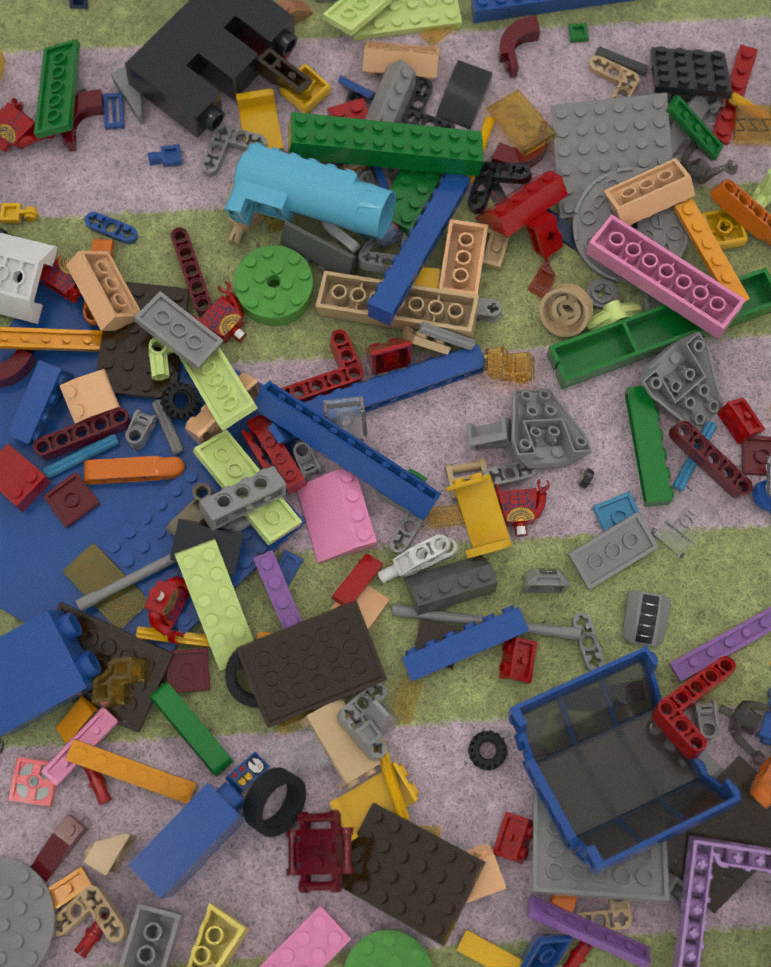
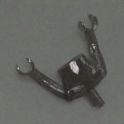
(700, 170)
(745, 720)

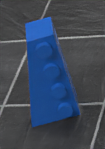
(38, 402)

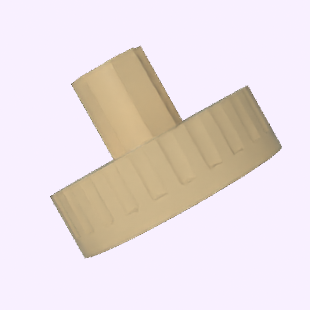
(573, 302)

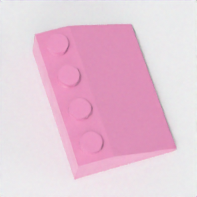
(336, 515)

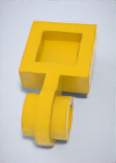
(13, 212)

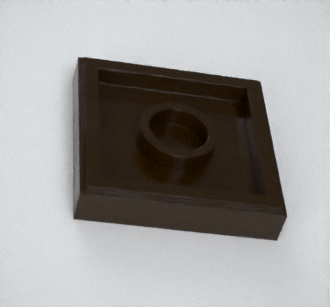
(432, 630)

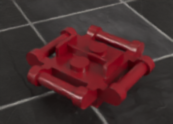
(320, 851)

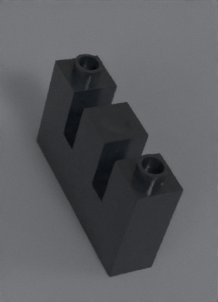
(205, 43)

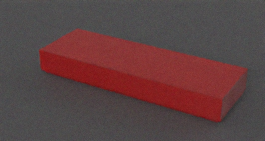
(357, 580)

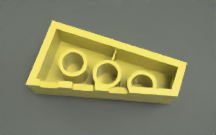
(218, 939)

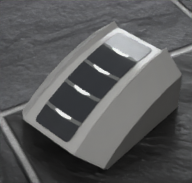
(545, 581)
(645, 618)

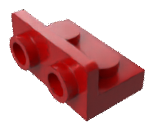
(740, 420)
(518, 659)
(514, 838)

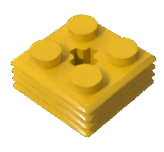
(312, 95)
(733, 236)

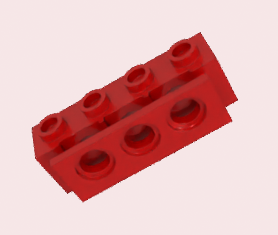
(276, 452)

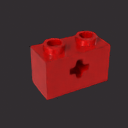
(544, 234)

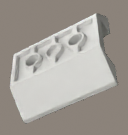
(23, 257)

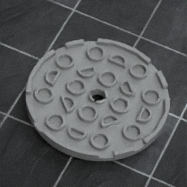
(594, 210)
(25, 915)

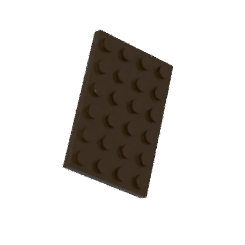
(125, 350)
(112, 642)
(311, 663)
(743, 824)
(411, 873)

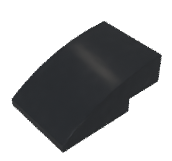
(464, 94)
(194, 533)

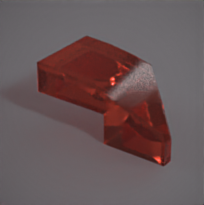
(543, 280)

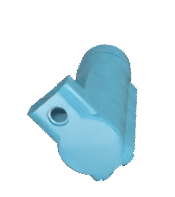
(287, 184)

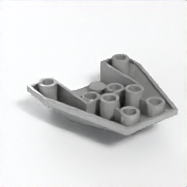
(684, 381)
(544, 431)

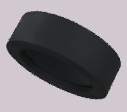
(242, 696)
(261, 791)

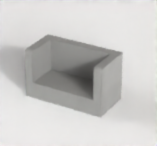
(489, 435)

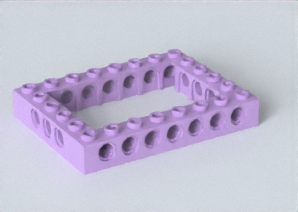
(695, 888)

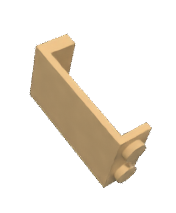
(339, 746)

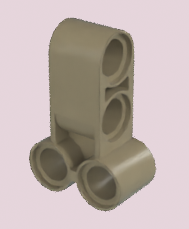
(192, 511)

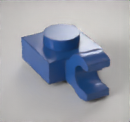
(169, 155)

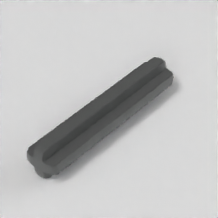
(624, 61)

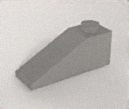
(130, 95)

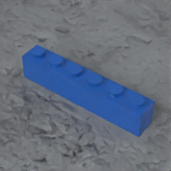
(465, 643)

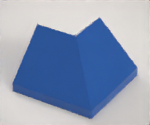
(545, 950)

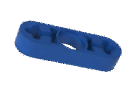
(106, 221)

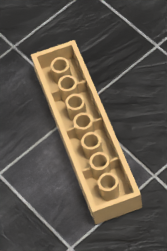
(347, 297)

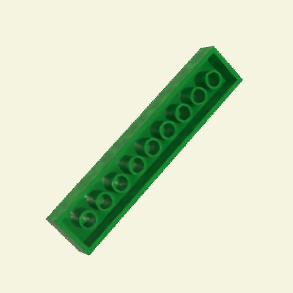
(385, 144)

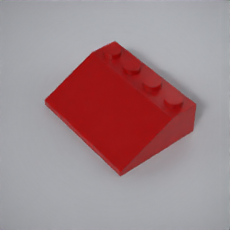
(524, 204)

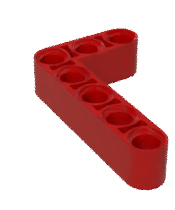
(340, 374)
(675, 710)

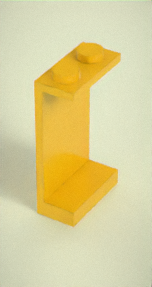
(260, 116)
(481, 514)
(357, 802)

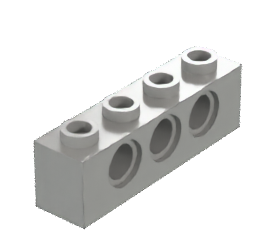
(237, 507)

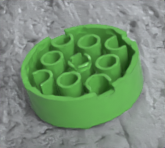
(274, 267)
(388, 949)

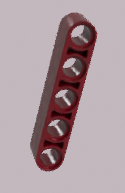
(191, 264)
(73, 431)
(720, 461)

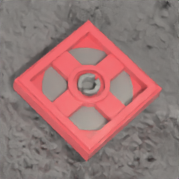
(30, 784)

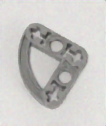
(367, 253)

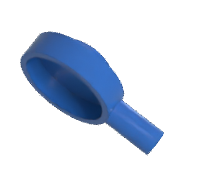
(760, 496)

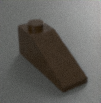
(281, 72)

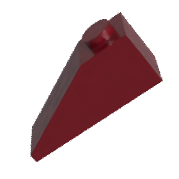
(59, 846)

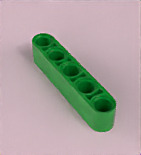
(191, 729)

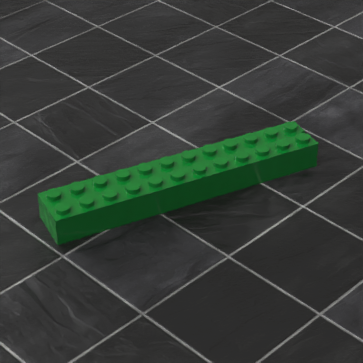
(643, 335)

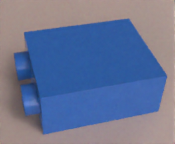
(42, 669)
(190, 839)

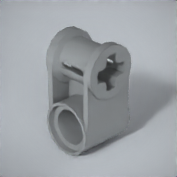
(485, 308)
(140, 425)
(307, 461)
(706, 714)

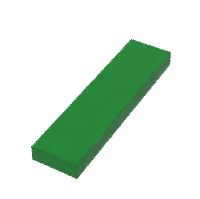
(694, 127)

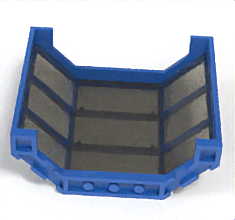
(608, 766)

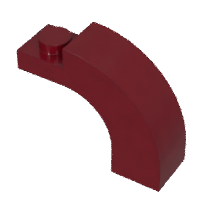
(517, 33)
(86, 105)
(508, 154)
(16, 367)

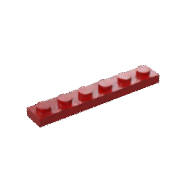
(739, 79)

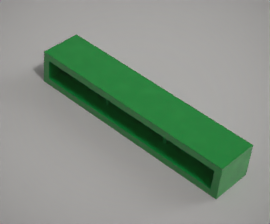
(648, 447)

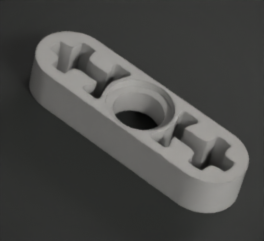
(589, 625)

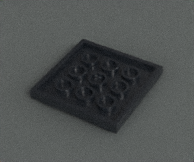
(690, 72)

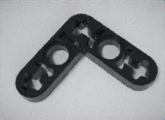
(418, 112)
(489, 179)

